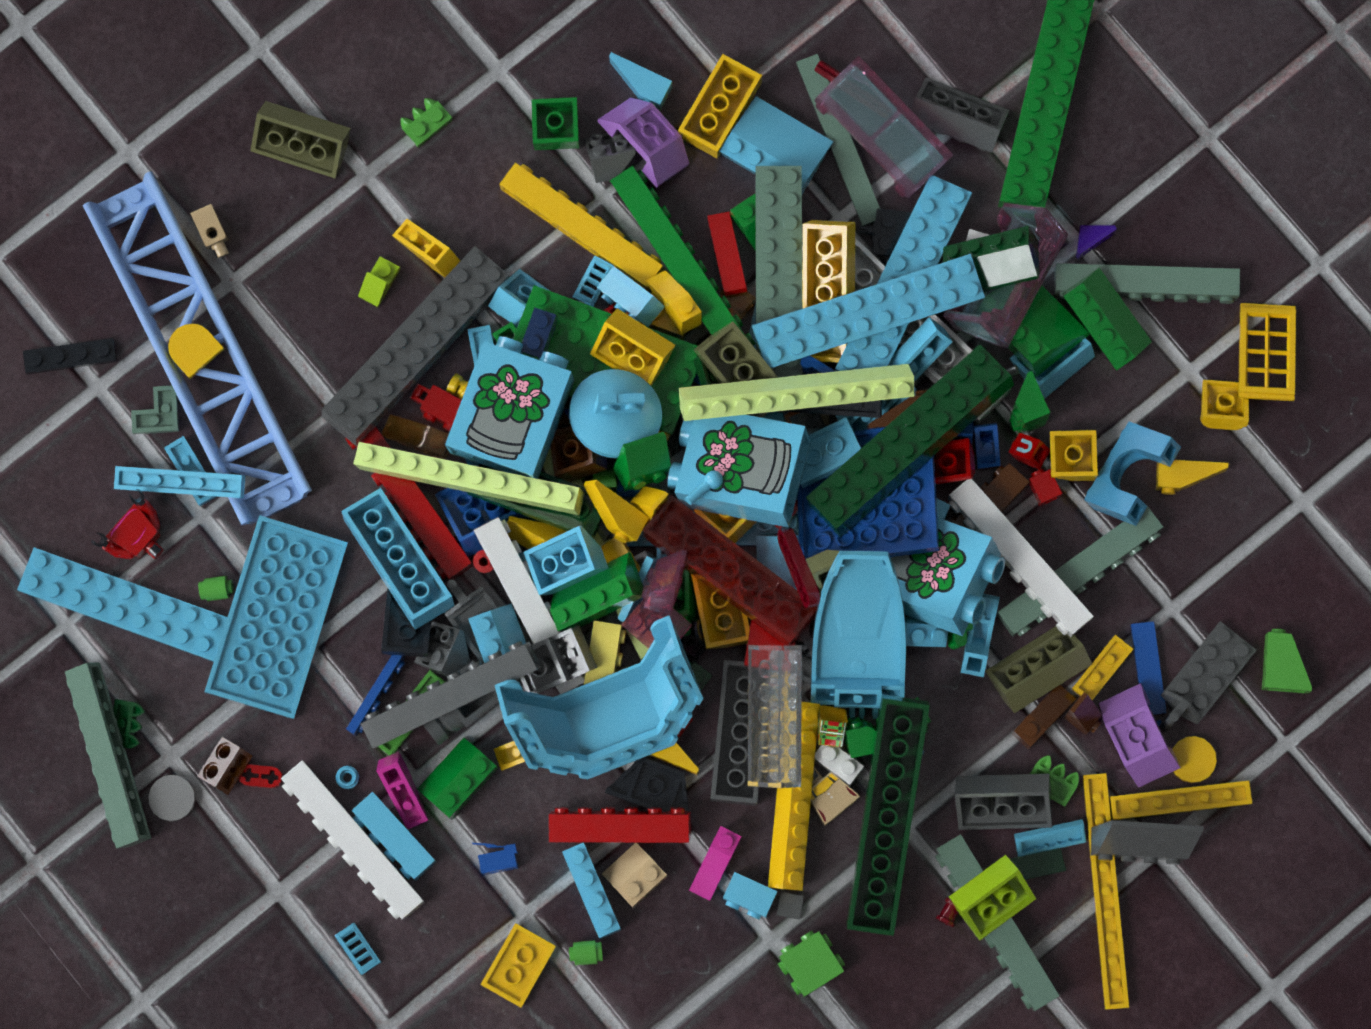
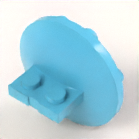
(614, 410)

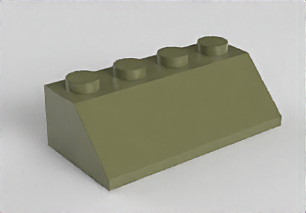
(300, 139)
(733, 358)
(1038, 668)

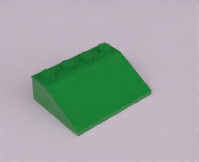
(1045, 333)

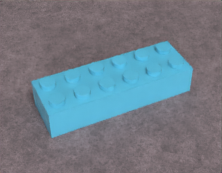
(398, 558)

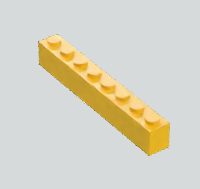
(579, 225)
(793, 812)

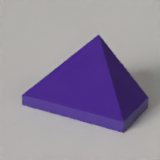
(1092, 236)

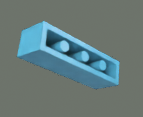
(394, 837)
(591, 891)

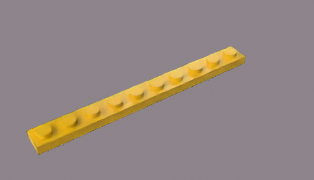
(1106, 899)

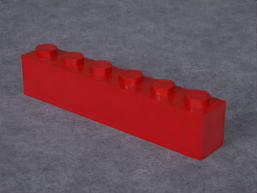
(620, 826)

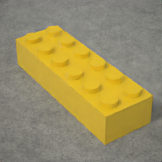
(828, 268)

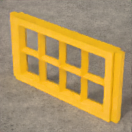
(1268, 312)

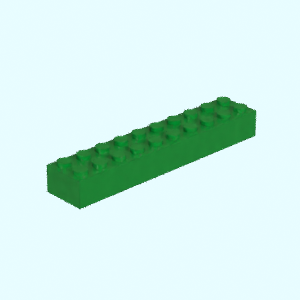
(1046, 102)

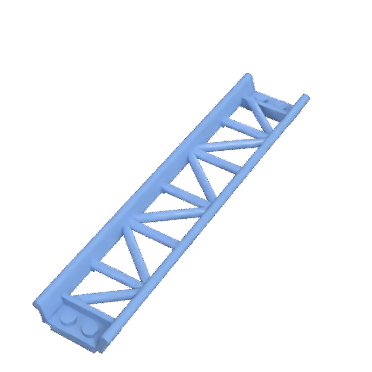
(135, 202)

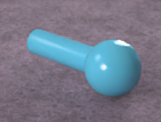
(712, 480)

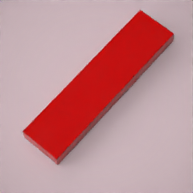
(727, 253)

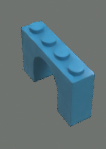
(1133, 445)

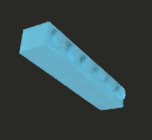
(919, 352)

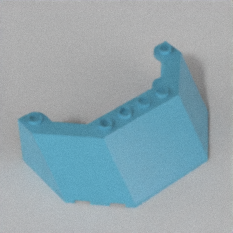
(608, 718)

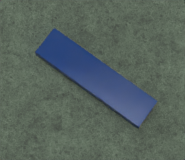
(1148, 664)

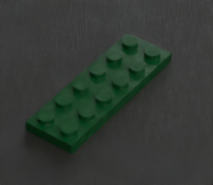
(588, 518)

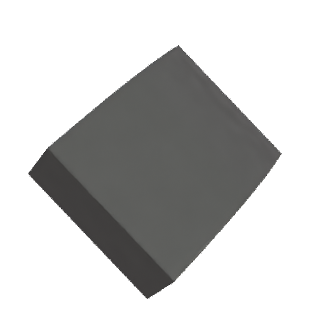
(561, 660)

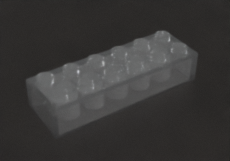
(774, 715)

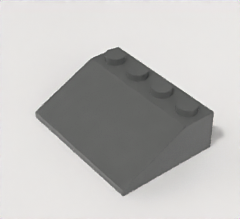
(1144, 841)

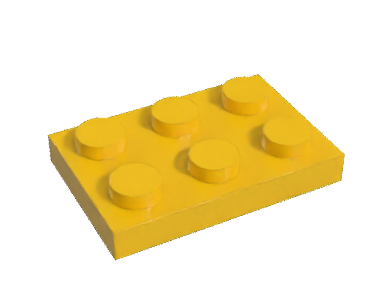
(518, 965)

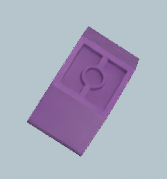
(650, 136)
(1138, 736)

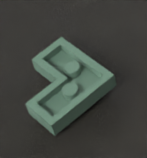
(161, 418)

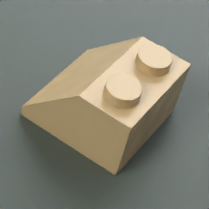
(634, 875)

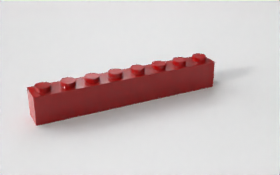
(422, 517)

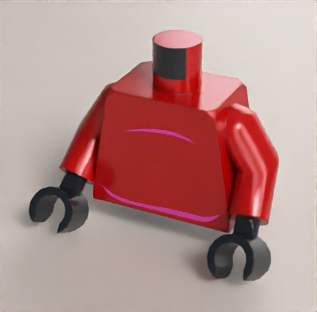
(134, 533)

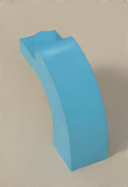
(979, 639)

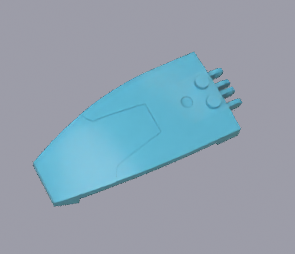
(859, 634)

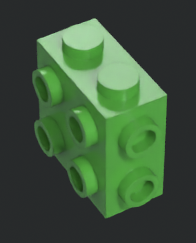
(810, 963)

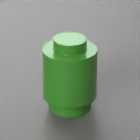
(215, 588)
(586, 952)

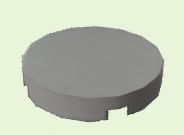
(172, 798)

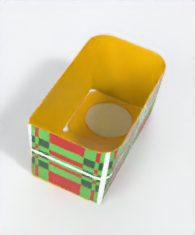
(831, 726)

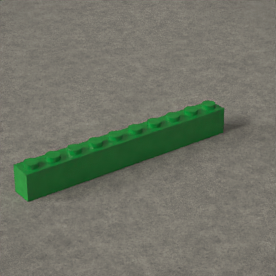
(673, 251)

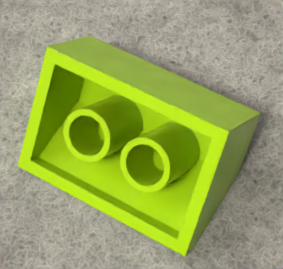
(992, 897)

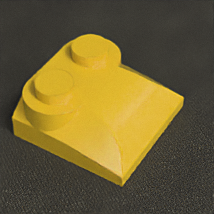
(1223, 406)

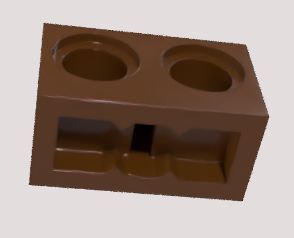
(225, 765)

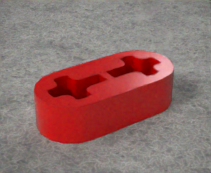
(259, 782)

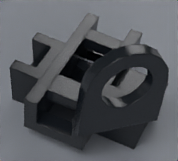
(698, 640)

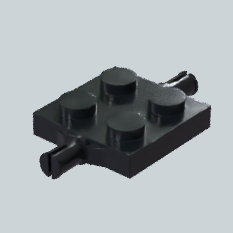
(885, 230)

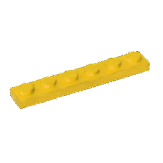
(1180, 800)

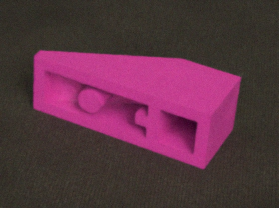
(401, 789)
(715, 863)

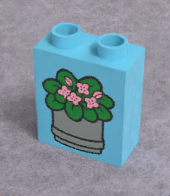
(511, 408)
(758, 464)
(949, 583)

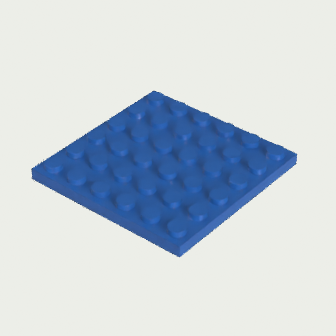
(899, 525)

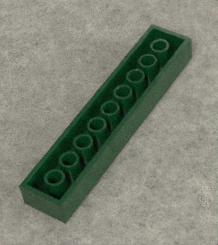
(910, 441)
(887, 814)

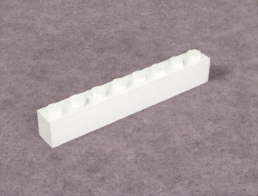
(1021, 558)
(519, 586)
(353, 841)

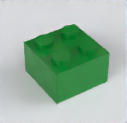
(555, 123)

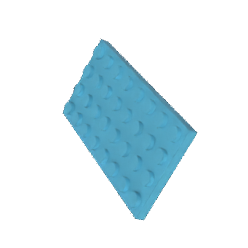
(276, 617)

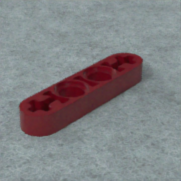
(798, 567)

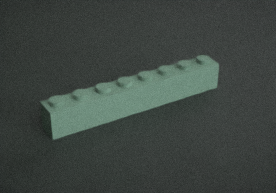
(1157, 281)
(1083, 568)
(107, 755)
(1007, 938)

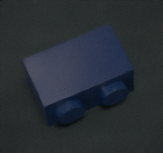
(539, 333)

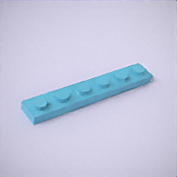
(179, 482)

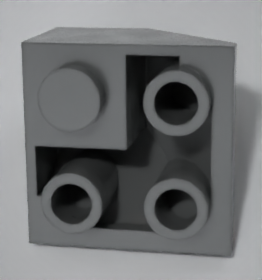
(608, 155)
(446, 650)

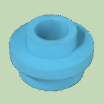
(347, 770)

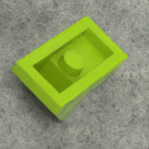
(378, 281)

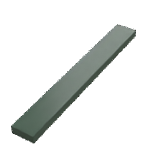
(842, 148)

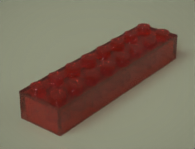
(730, 571)

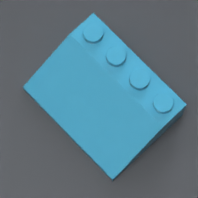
(775, 139)

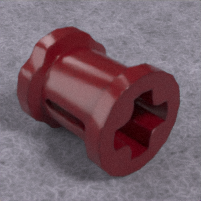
(948, 914)

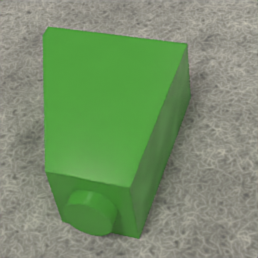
(1283, 665)

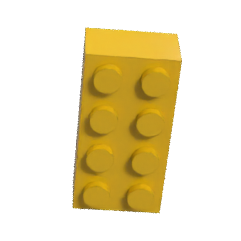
(720, 105)

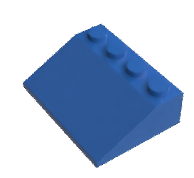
(469, 513)

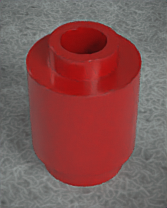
(479, 563)

